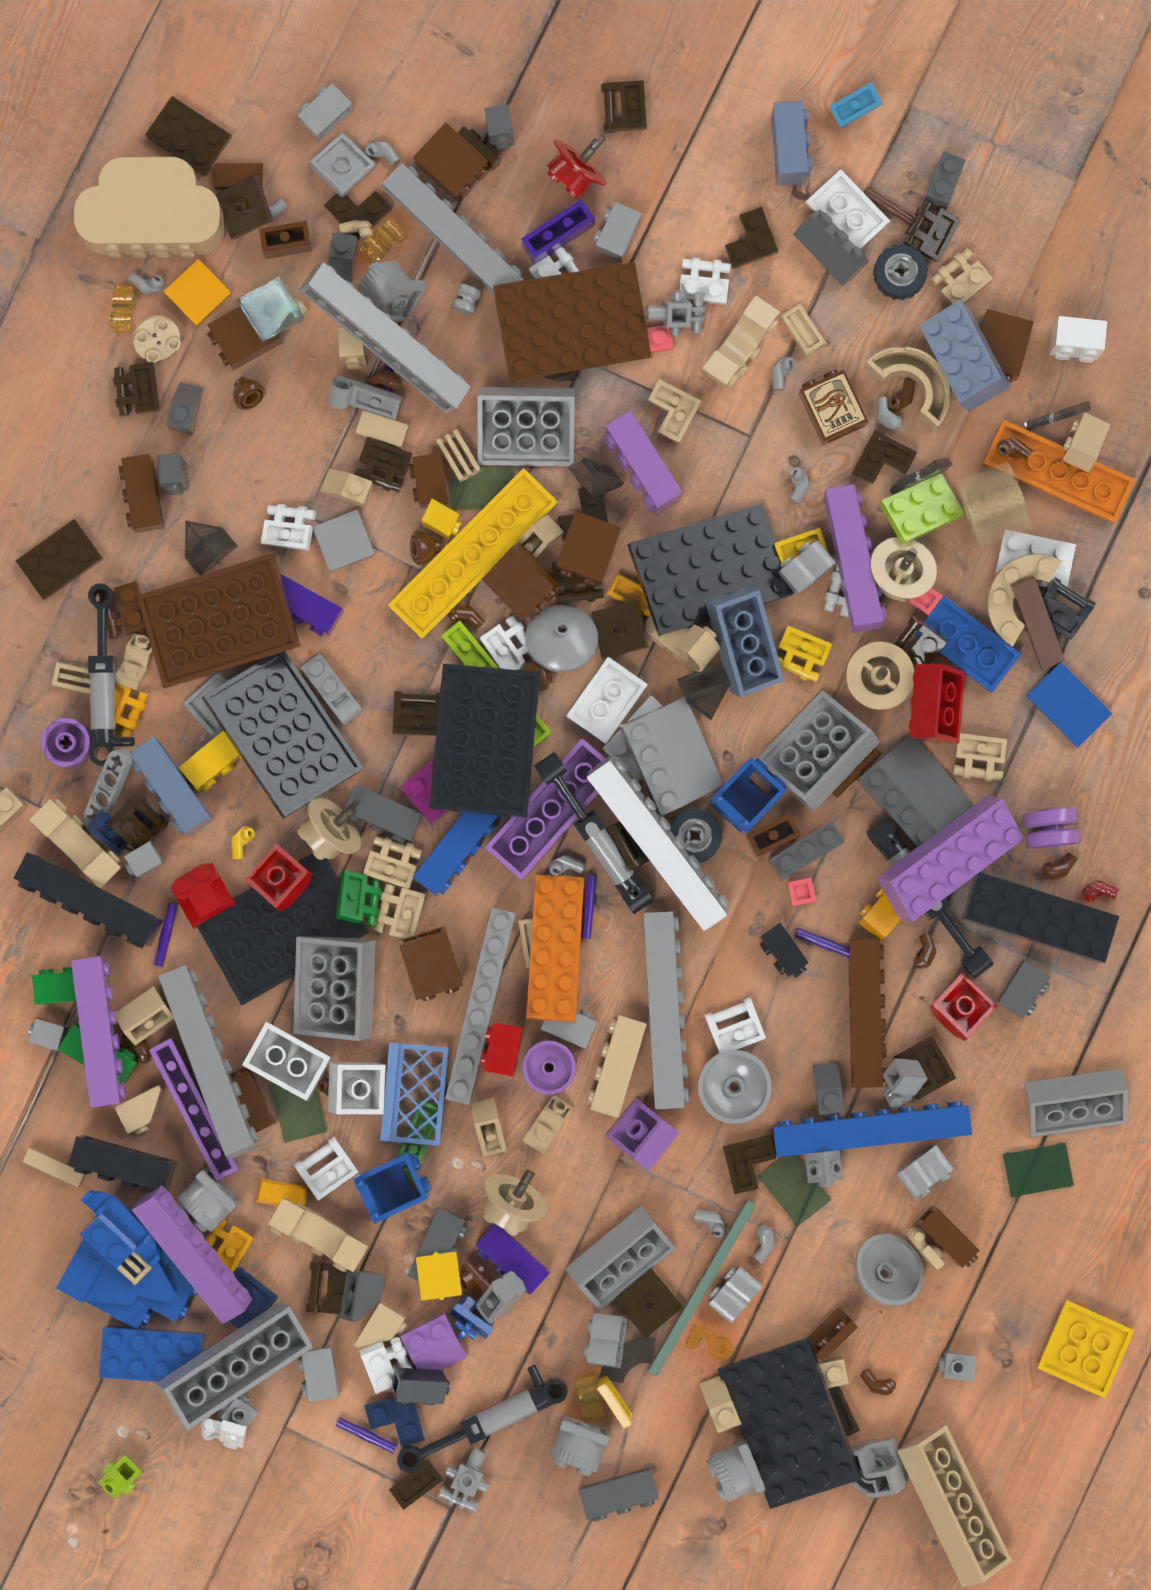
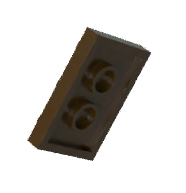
(188, 135)
(59, 559)

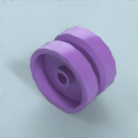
(1051, 828)
(544, 1081)

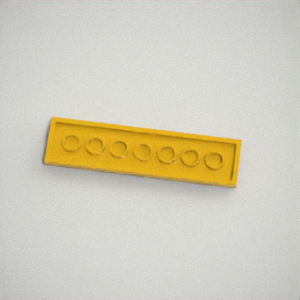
(472, 553)

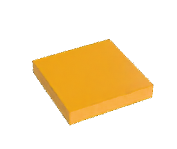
(197, 292)

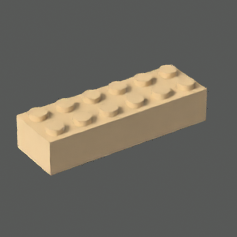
(954, 1506)

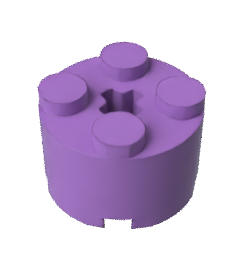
(59, 732)

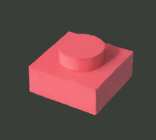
(659, 339)
(926, 602)
(801, 892)

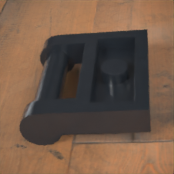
(1062, 618)

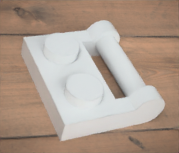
(738, 1034)
(329, 1176)

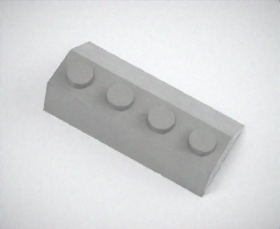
(1076, 1102)
(620, 1258)

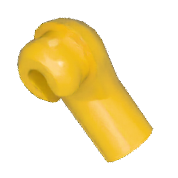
(239, 840)

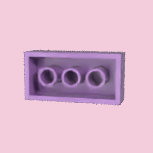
(643, 463)

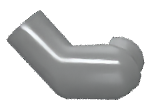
(780, 370)
(885, 416)
(713, 1221)
(767, 1243)

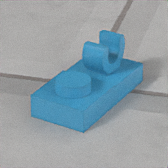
(856, 105)

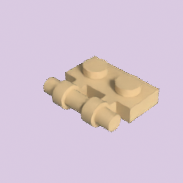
(965, 285)
(983, 749)
(391, 869)
(406, 914)
(929, 1252)

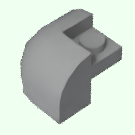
(879, 1467)

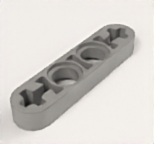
(105, 787)

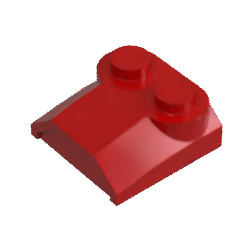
(279, 878)
(202, 894)
(962, 1007)

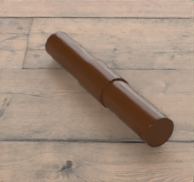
(889, 206)
(857, 772)

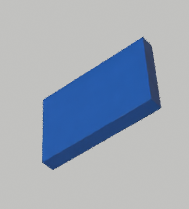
(1069, 705)

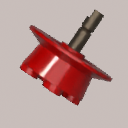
(574, 168)

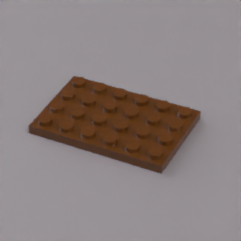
(572, 321)
(218, 621)

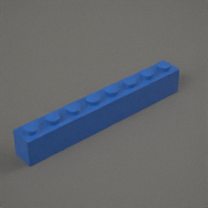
(871, 1130)

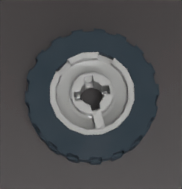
(890, 281)
(705, 825)

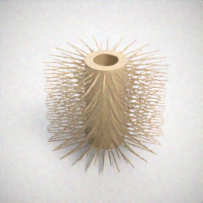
(993, 504)

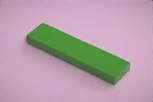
(427, 1132)

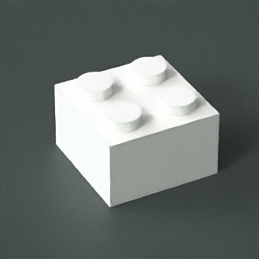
(1078, 338)
(356, 1088)

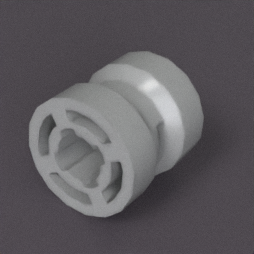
(466, 299)

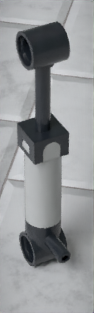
(102, 684)
(597, 838)
(888, 842)
(481, 1424)

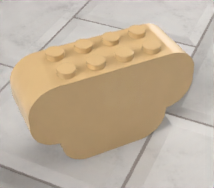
(149, 210)

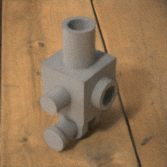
(677, 312)
(466, 1480)

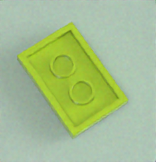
(921, 509)

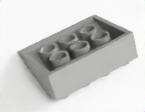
(526, 426)
(818, 750)
(671, 756)
(334, 987)

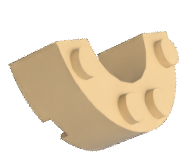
(742, 344)
(923, 370)
(1000, 595)
(690, 646)
(75, 842)
(318, 1232)

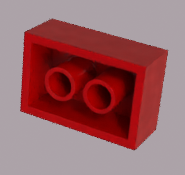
(937, 703)
(502, 1049)

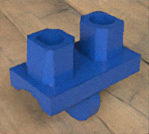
(469, 1321)

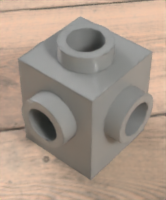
(823, 1167)
(238, 1411)

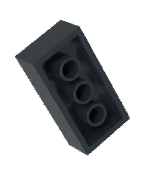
(122, 1163)

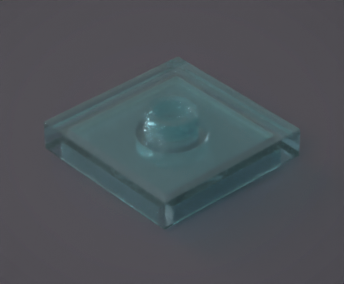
(270, 309)

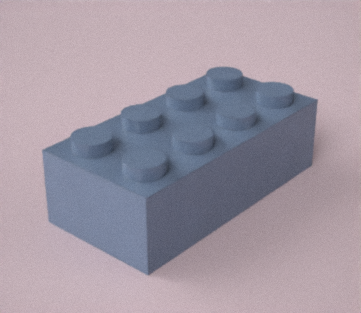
(964, 355)
(745, 641)
(171, 786)

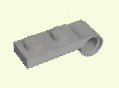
(363, 396)
(331, 689)

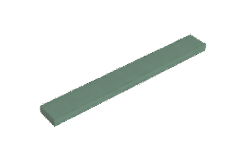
(701, 1288)

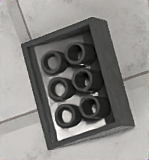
(914, 791)

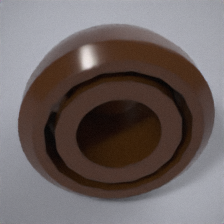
(247, 393)
(423, 547)

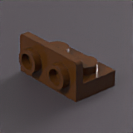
(831, 1333)

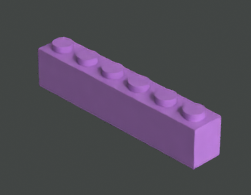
(853, 558)
(97, 1031)
(192, 1106)
(192, 1254)

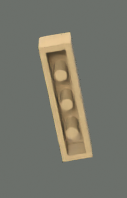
(53, 1167)

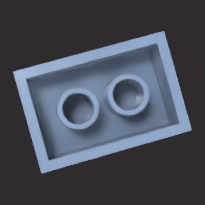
(790, 143)

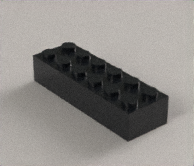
(83, 897)
(1040, 917)

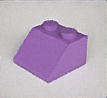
(642, 1134)
(434, 1344)

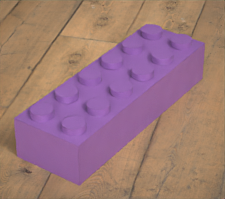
(527, 840)
(950, 858)

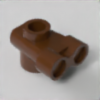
(473, 1276)

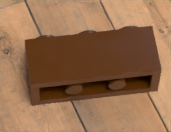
(141, 493)

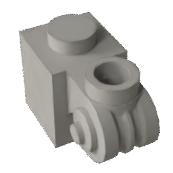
(903, 1081)

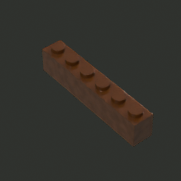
(865, 1013)

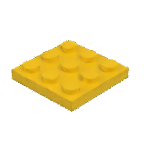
(1085, 1348)

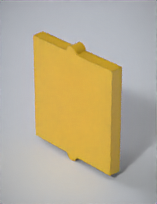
(438, 1276)

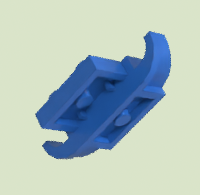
(117, 1230)

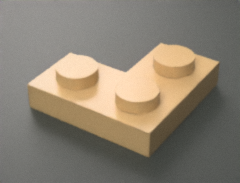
(680, 409)

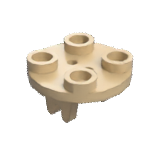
(166, 333)

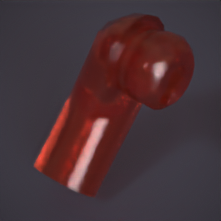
(1097, 889)

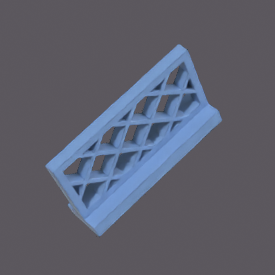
(393, 1090)

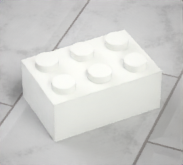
(287, 1061)

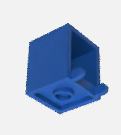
(741, 801)
(387, 1188)

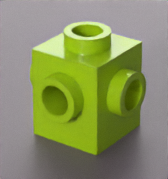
(119, 1477)

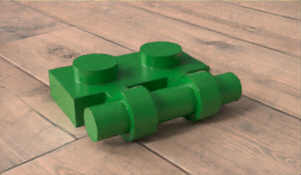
(352, 898)

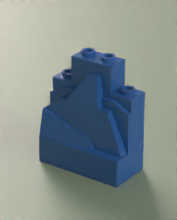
(106, 1288)

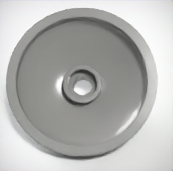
(561, 650)
(753, 1089)
(899, 1265)

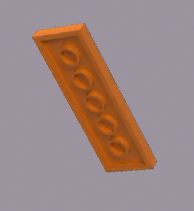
(1097, 492)
(555, 948)

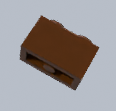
(285, 239)
(430, 479)
(772, 835)

